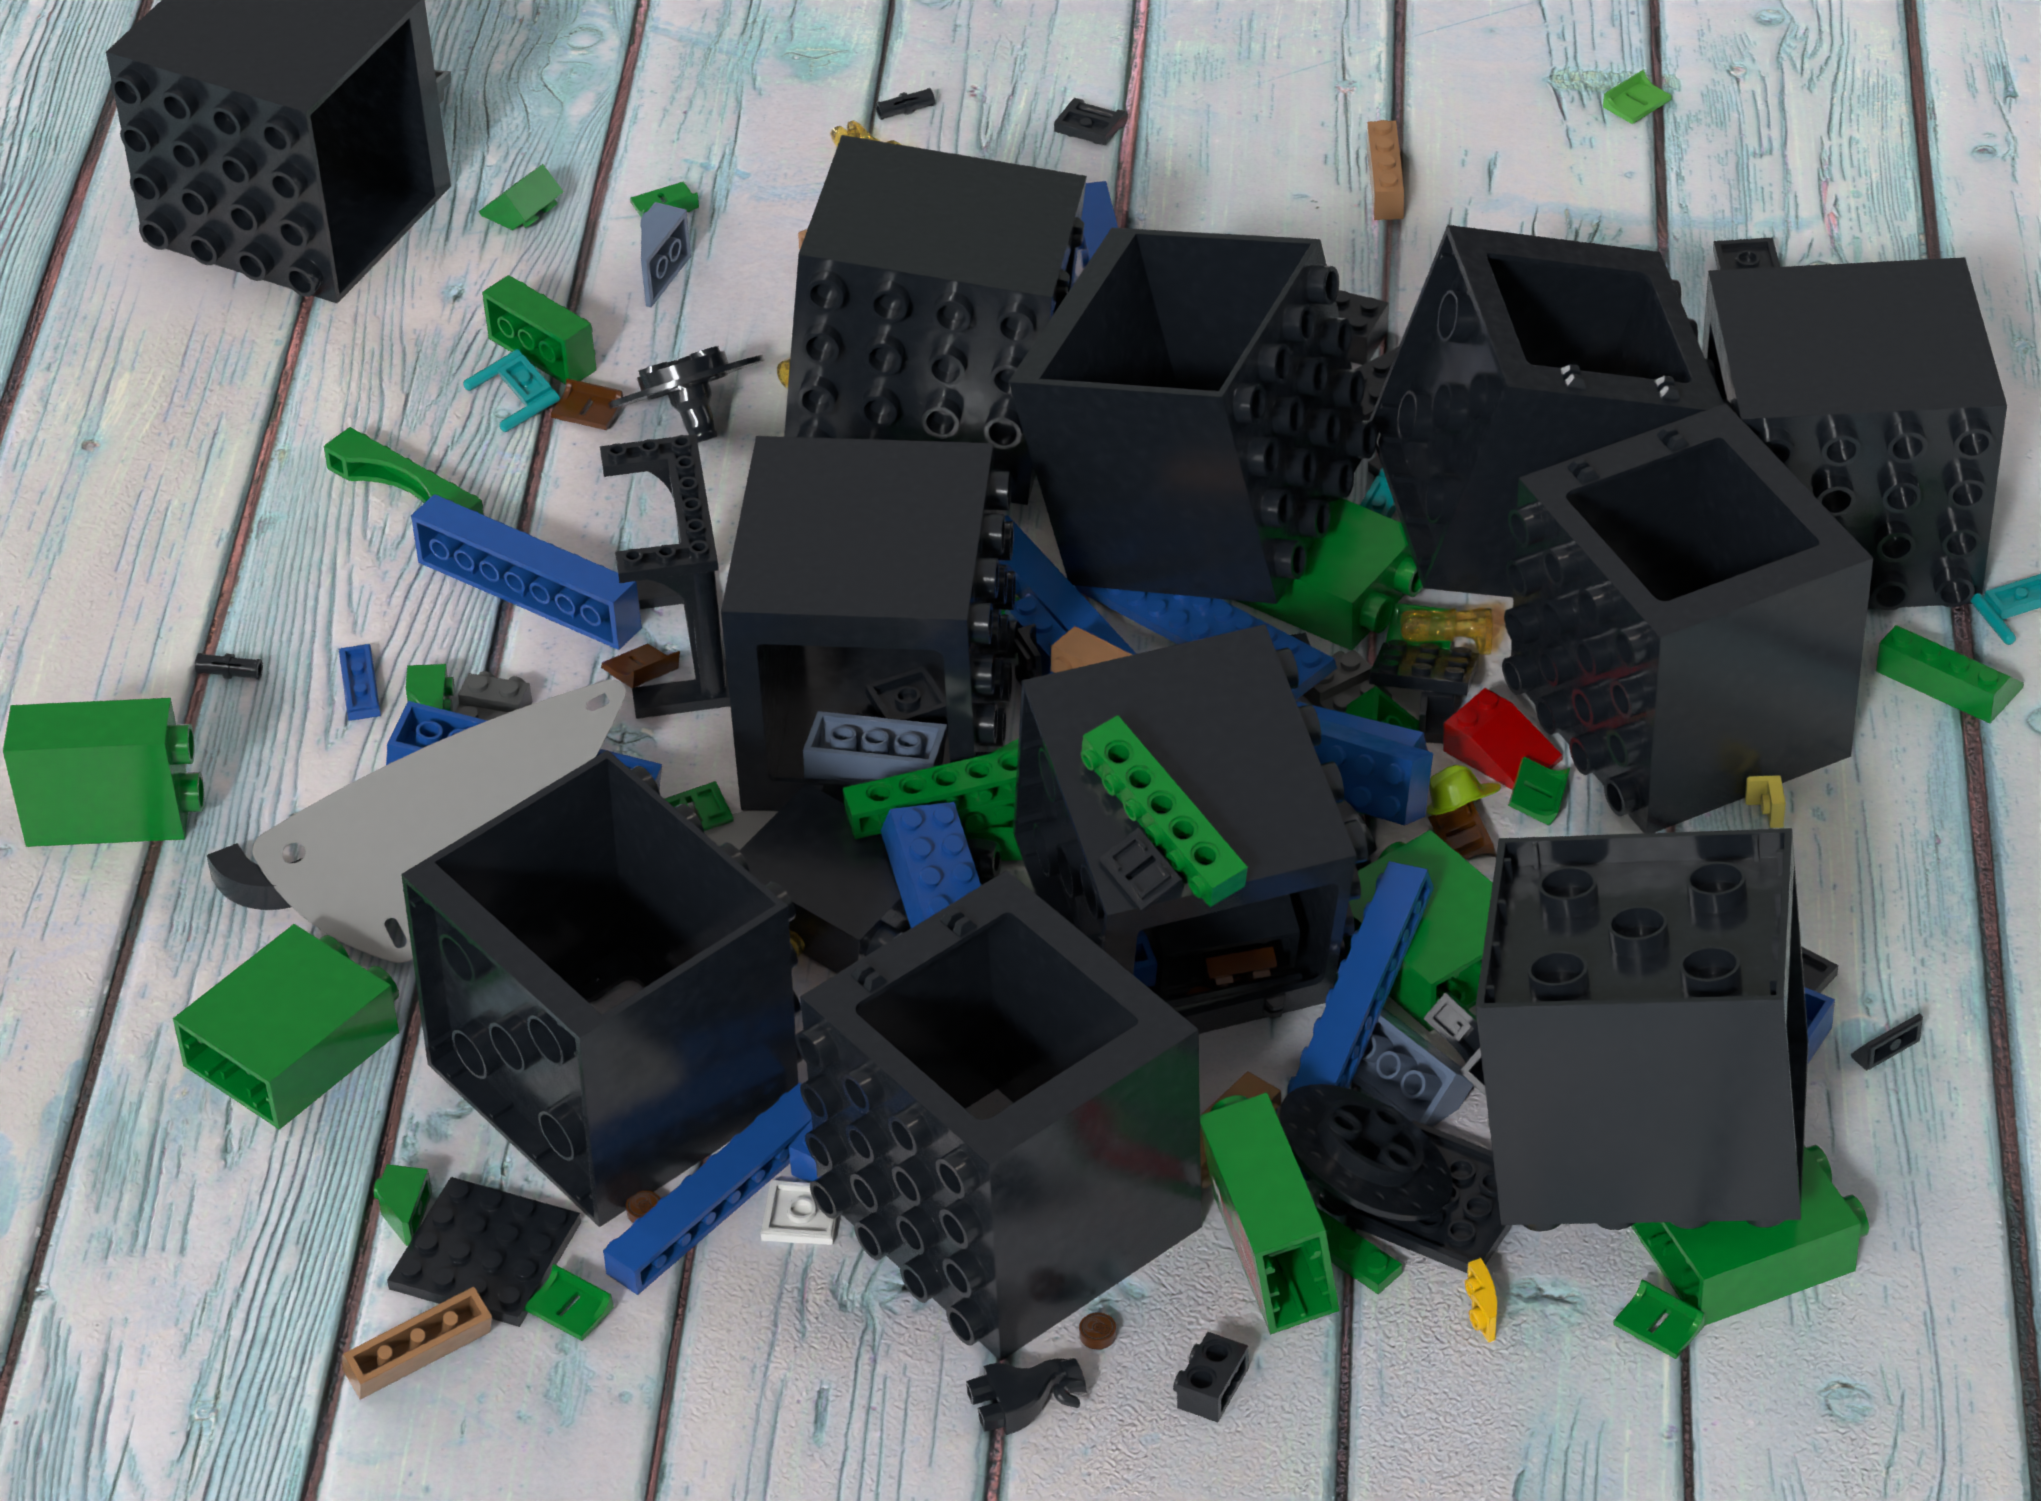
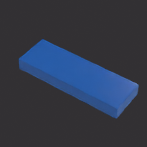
(359, 682)

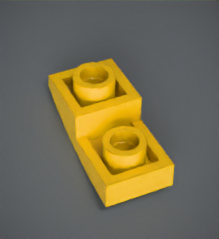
(1484, 1299)

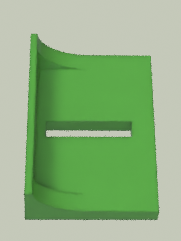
(1635, 98)

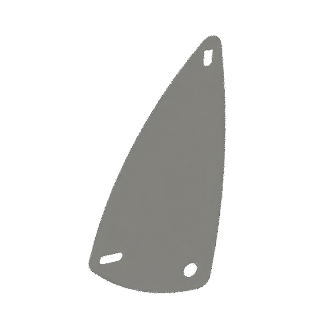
(417, 806)

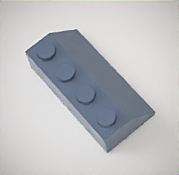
(870, 747)
(1410, 1073)

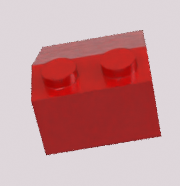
(1495, 737)

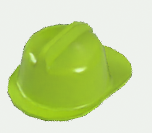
(1455, 788)

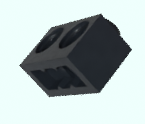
(1211, 1376)

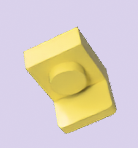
(1769, 794)

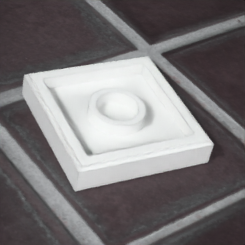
(794, 1216)

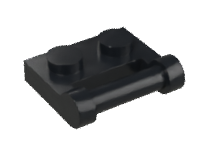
(1090, 122)

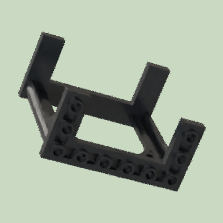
(677, 572)

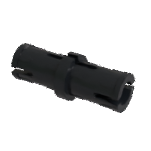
(905, 103)
(228, 666)

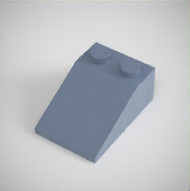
(663, 248)

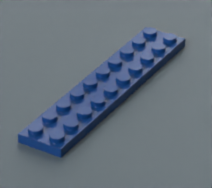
(1196, 618)

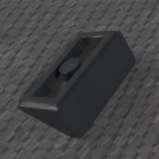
(1889, 1043)

